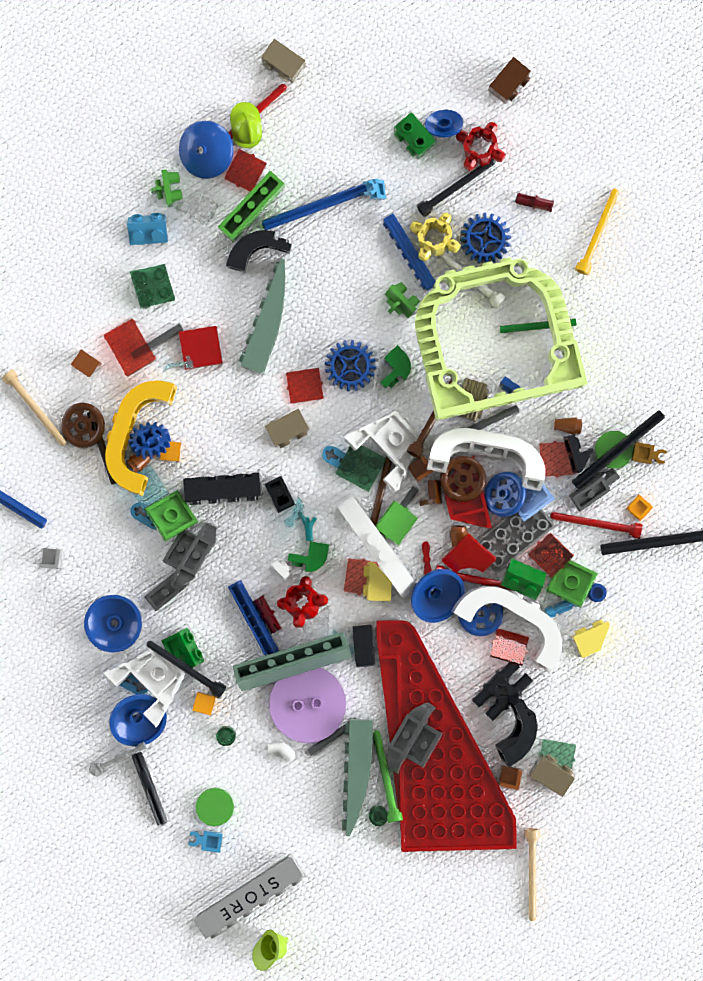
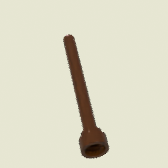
(416, 448)
(380, 492)

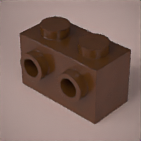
(510, 80)

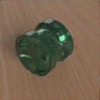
(226, 739)
(380, 812)

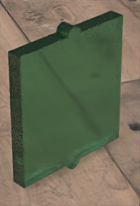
(562, 751)

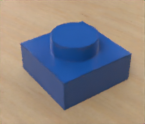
(508, 385)

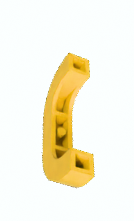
(123, 425)

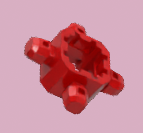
(473, 157)
(310, 609)

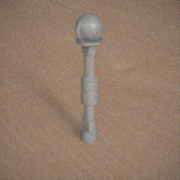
(97, 769)

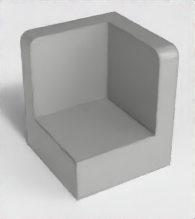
(51, 558)

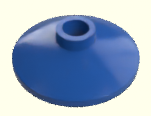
(444, 123)

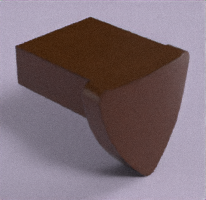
(434, 492)

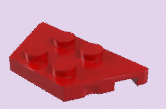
(470, 512)

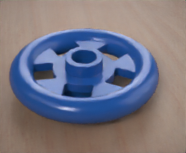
(519, 495)
(490, 627)

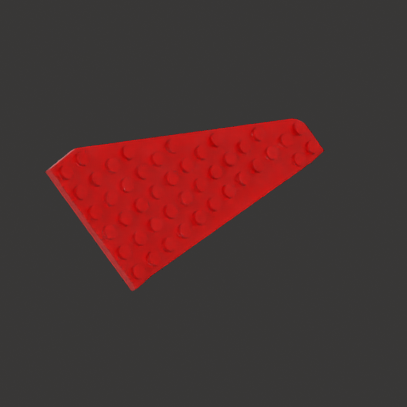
(455, 796)

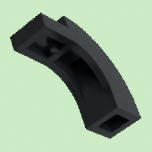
(252, 242)
(523, 735)

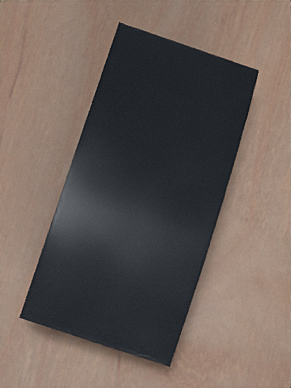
(363, 646)

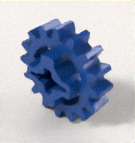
(149, 440)

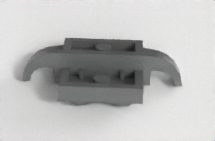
(189, 554)
(413, 739)

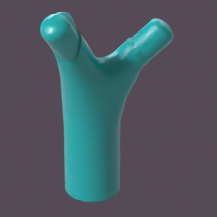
(308, 525)

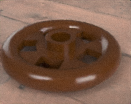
(67, 424)
(475, 467)

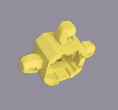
(443, 226)

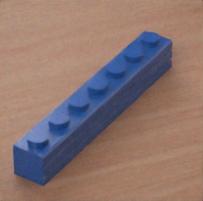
(409, 252)
(253, 618)

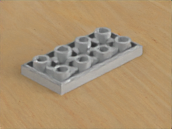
(514, 536)

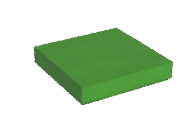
(171, 515)
(572, 583)

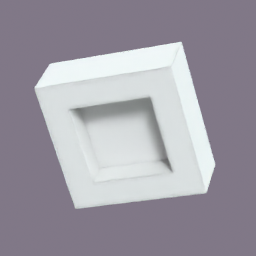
(282, 568)

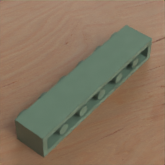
(292, 661)

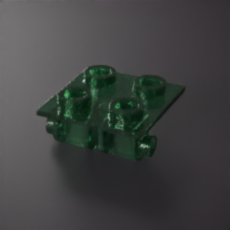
(152, 286)
(361, 467)

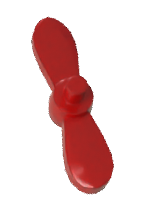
(426, 559)

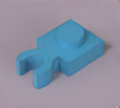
(375, 189)
(210, 840)

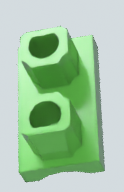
(168, 179)
(399, 302)

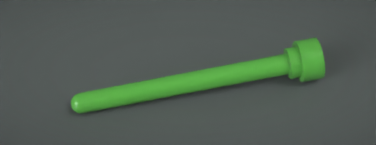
(393, 813)

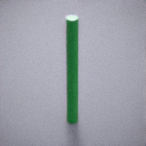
(529, 326)

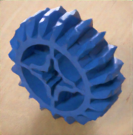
(493, 240)
(363, 376)

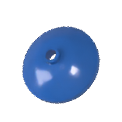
(216, 149)
(438, 604)
(99, 627)
(131, 728)

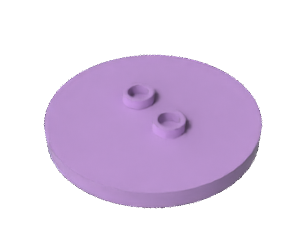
(308, 705)

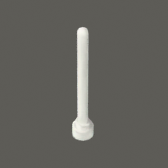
(495, 298)

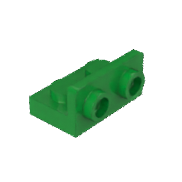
(184, 647)

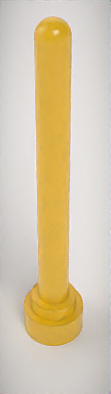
(584, 266)

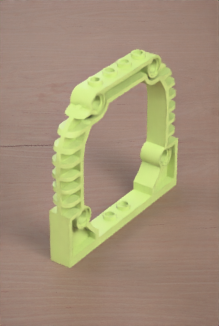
(451, 399)

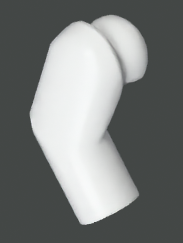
(284, 749)

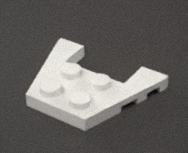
(393, 438)
(156, 675)

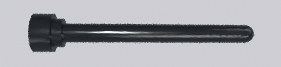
(426, 207)
(215, 688)

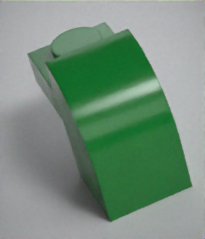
(401, 366)
(316, 557)

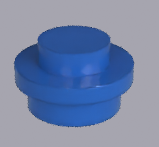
(597, 592)

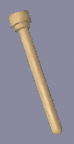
(12, 380)
(532, 836)

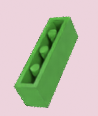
(251, 206)

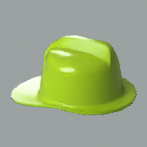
(246, 125)
(269, 949)

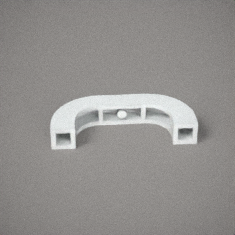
(491, 445)
(377, 546)
(550, 636)

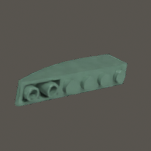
(266, 324)
(358, 769)

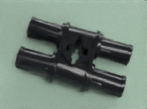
(491, 689)

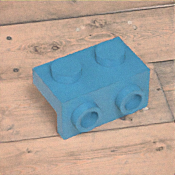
(147, 229)

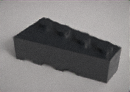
(222, 487)

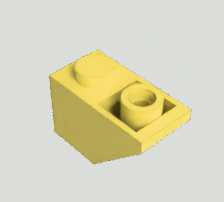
(378, 585)
(591, 639)

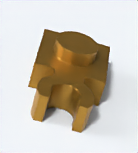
(645, 453)

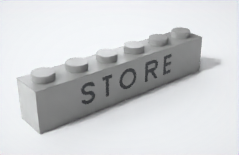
(248, 896)

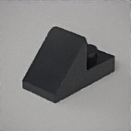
(577, 459)
(279, 494)

